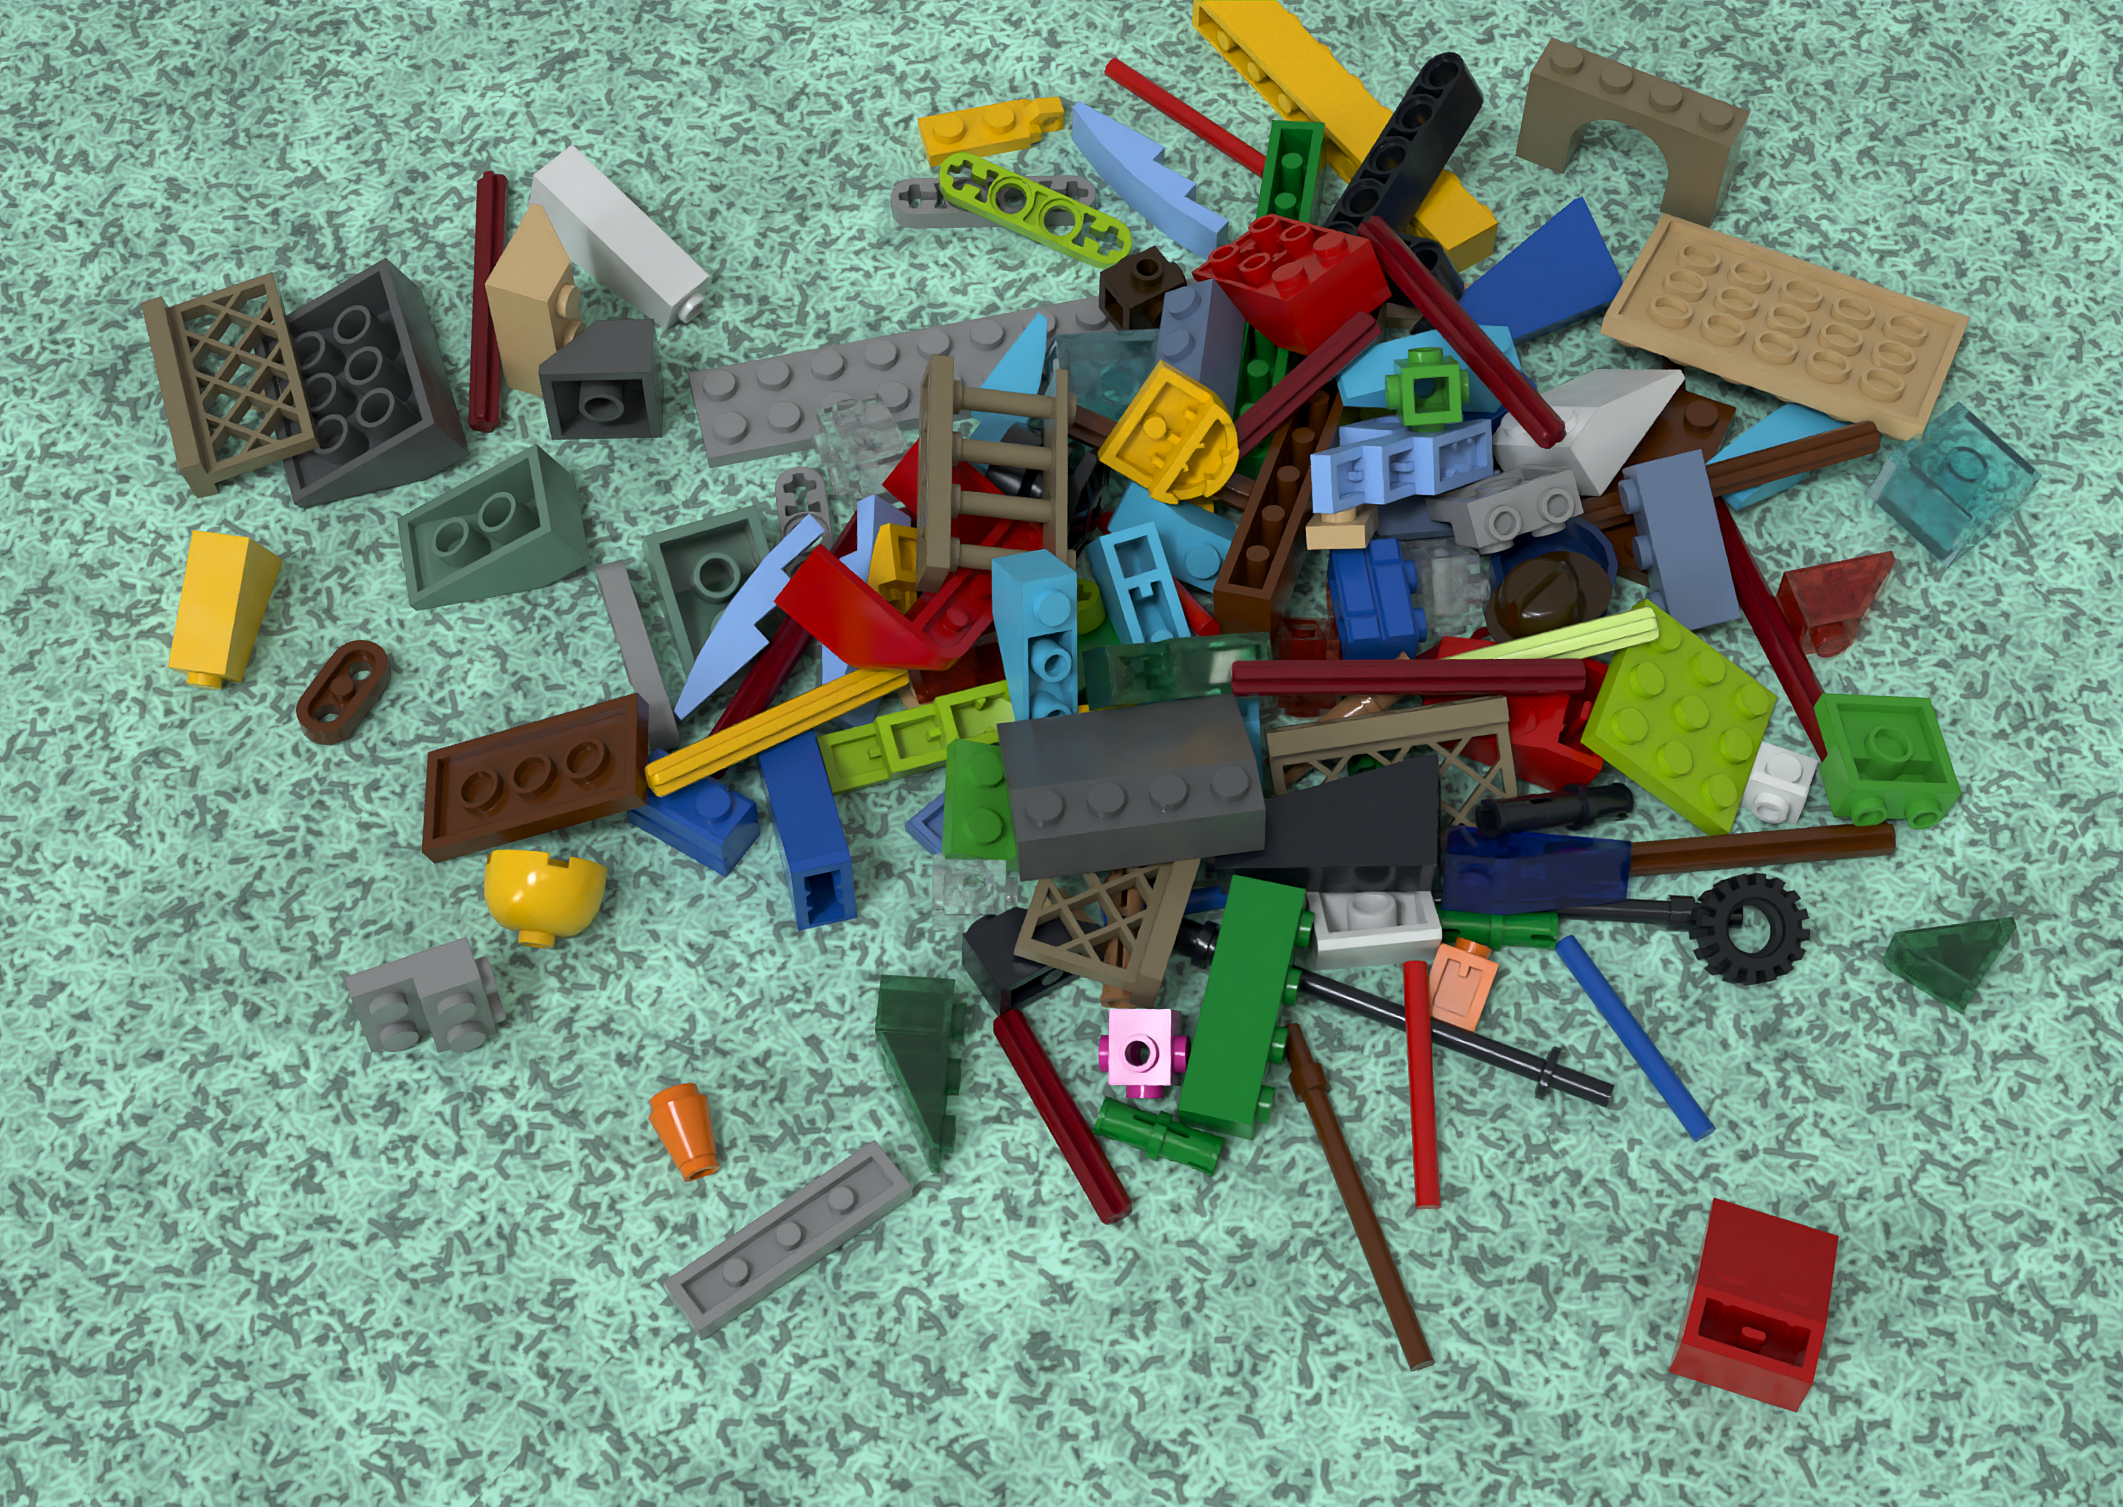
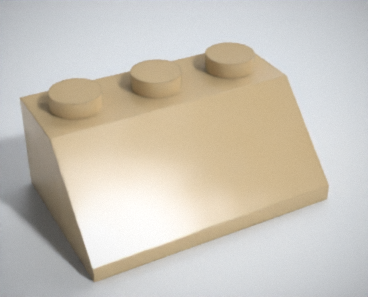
(533, 300)

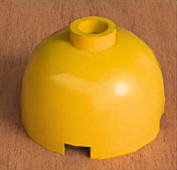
(542, 894)

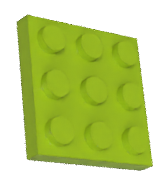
(1681, 723)

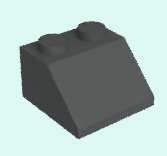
(605, 383)

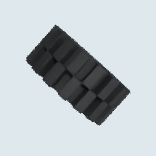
(1784, 923)

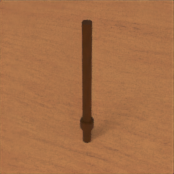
(1312, 1087)

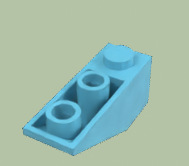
(1037, 632)

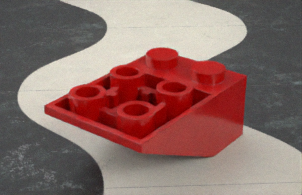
(1297, 280)
(1541, 727)
(1756, 1306)

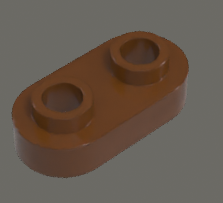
(338, 693)

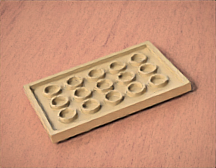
(1786, 327)

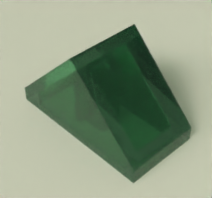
(1949, 959)

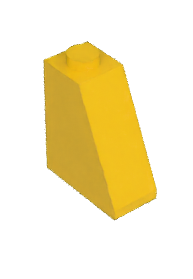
(221, 607)

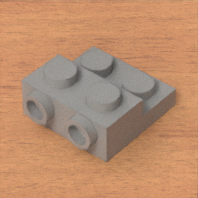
(1508, 504)
(428, 993)

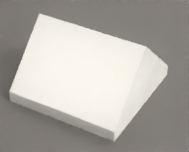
(1372, 928)

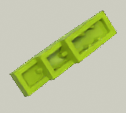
(913, 738)

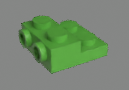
(1885, 759)
(976, 805)

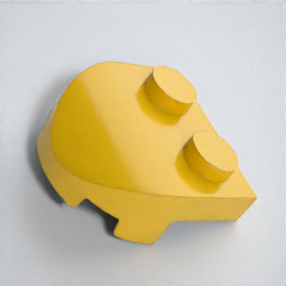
(1174, 438)

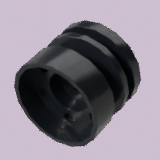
(1086, 483)

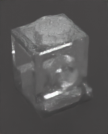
(953, 902)

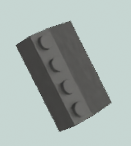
(371, 390)
(1131, 787)

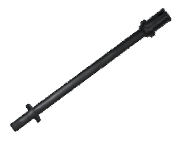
(1199, 944)

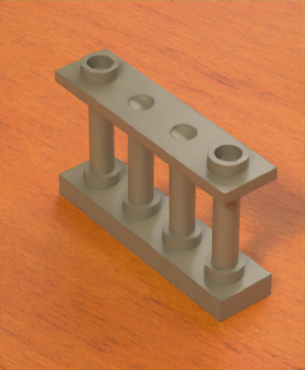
(942, 448)

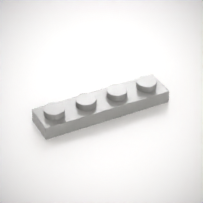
(787, 1239)

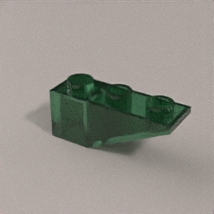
(914, 1045)

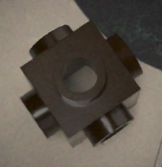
(1136, 288)

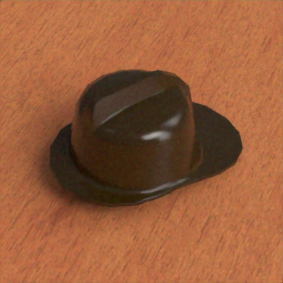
(1547, 595)

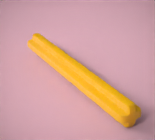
(771, 728)

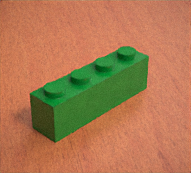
(1244, 1007)

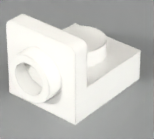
(1778, 784)

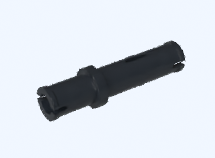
(1573, 806)

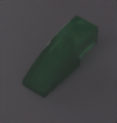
(1167, 668)

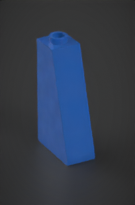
(1548, 279)
(808, 832)

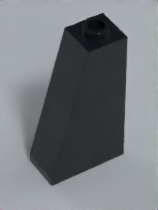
(1351, 834)

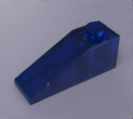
(1531, 871)

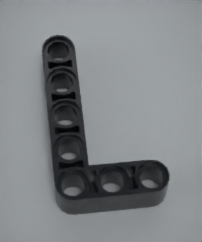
(1408, 162)

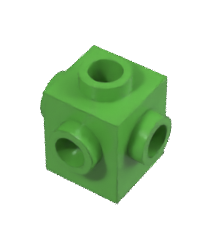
(1439, 406)

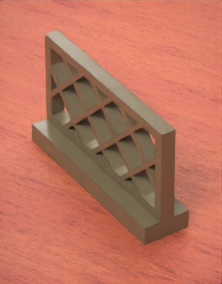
(188, 404)
(1401, 730)
(1147, 952)

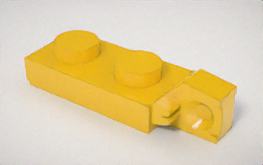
(990, 128)

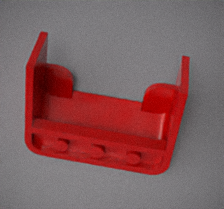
(938, 626)

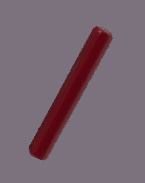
(1305, 381)
(1062, 1117)

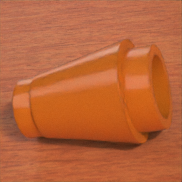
(686, 1129)

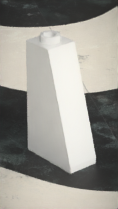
(618, 240)

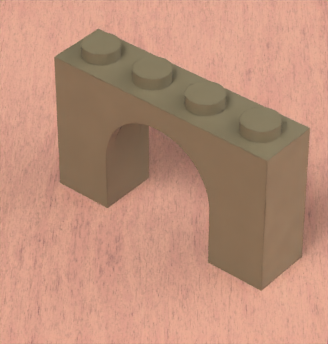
(1690, 128)

